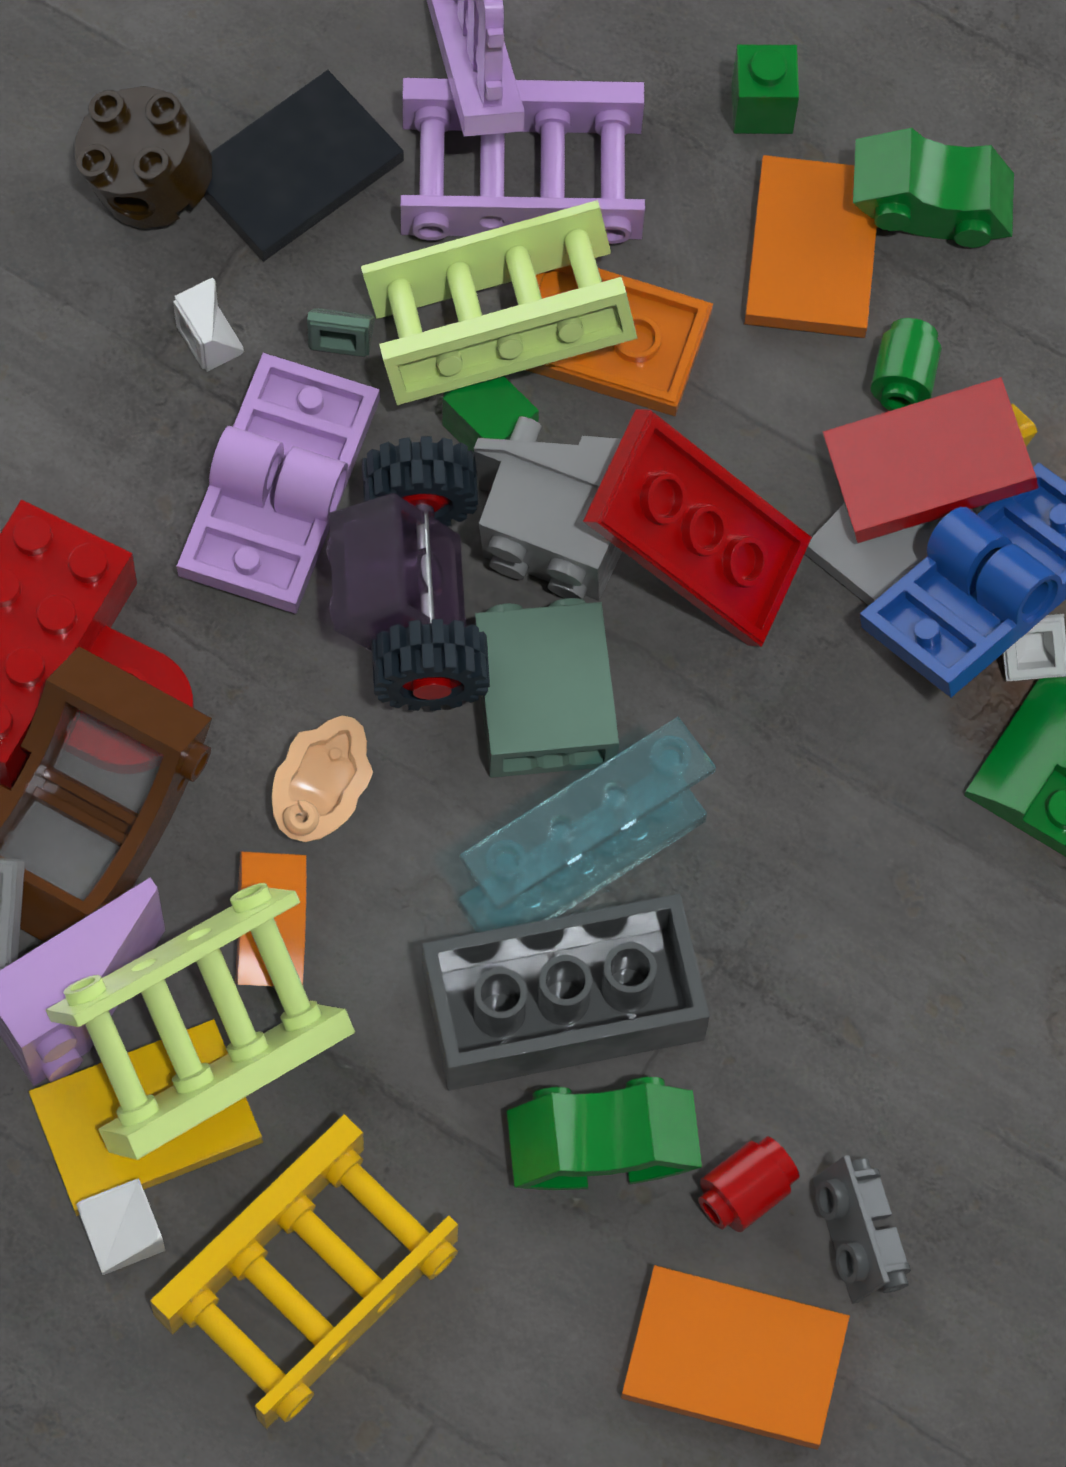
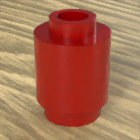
(748, 1184)

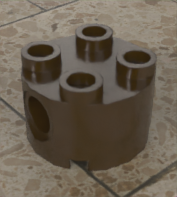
(142, 156)

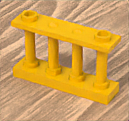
(242, 1254)

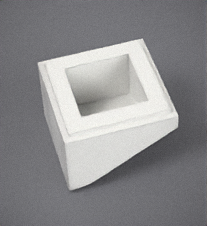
(205, 326)
(120, 1226)

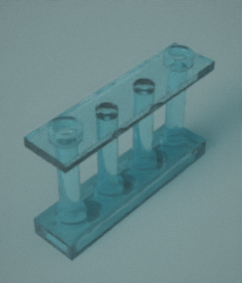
(588, 832)

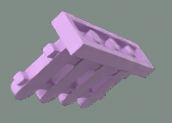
(478, 65)

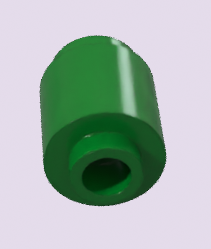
(906, 364)

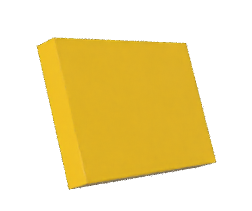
(85, 1101)

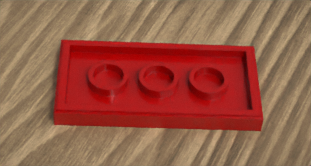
(697, 528)

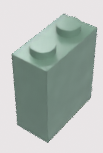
(547, 688)

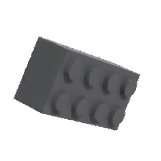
(564, 991)

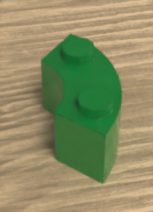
(934, 188)
(631, 1130)

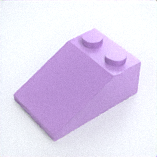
(37, 980)

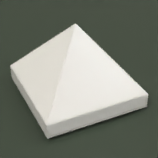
(1039, 652)

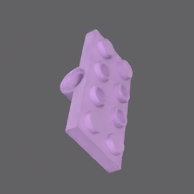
(278, 482)

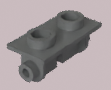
(850, 1200)

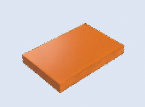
(810, 250)
(642, 370)
(735, 1357)

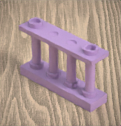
(550, 110)

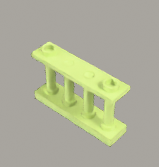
(507, 339)
(252, 1056)

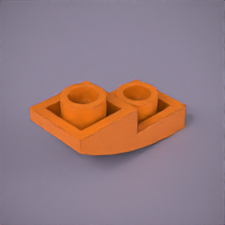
(278, 872)

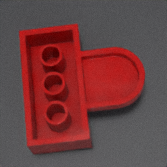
(59, 595)

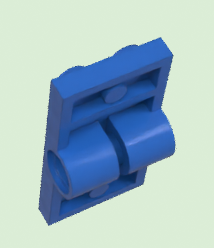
(978, 586)

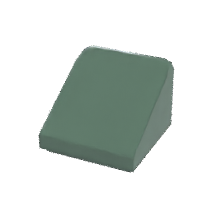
(340, 331)

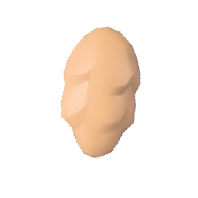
(321, 779)

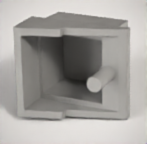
(540, 508)

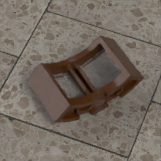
(95, 789)

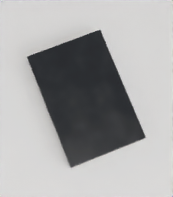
(298, 165)

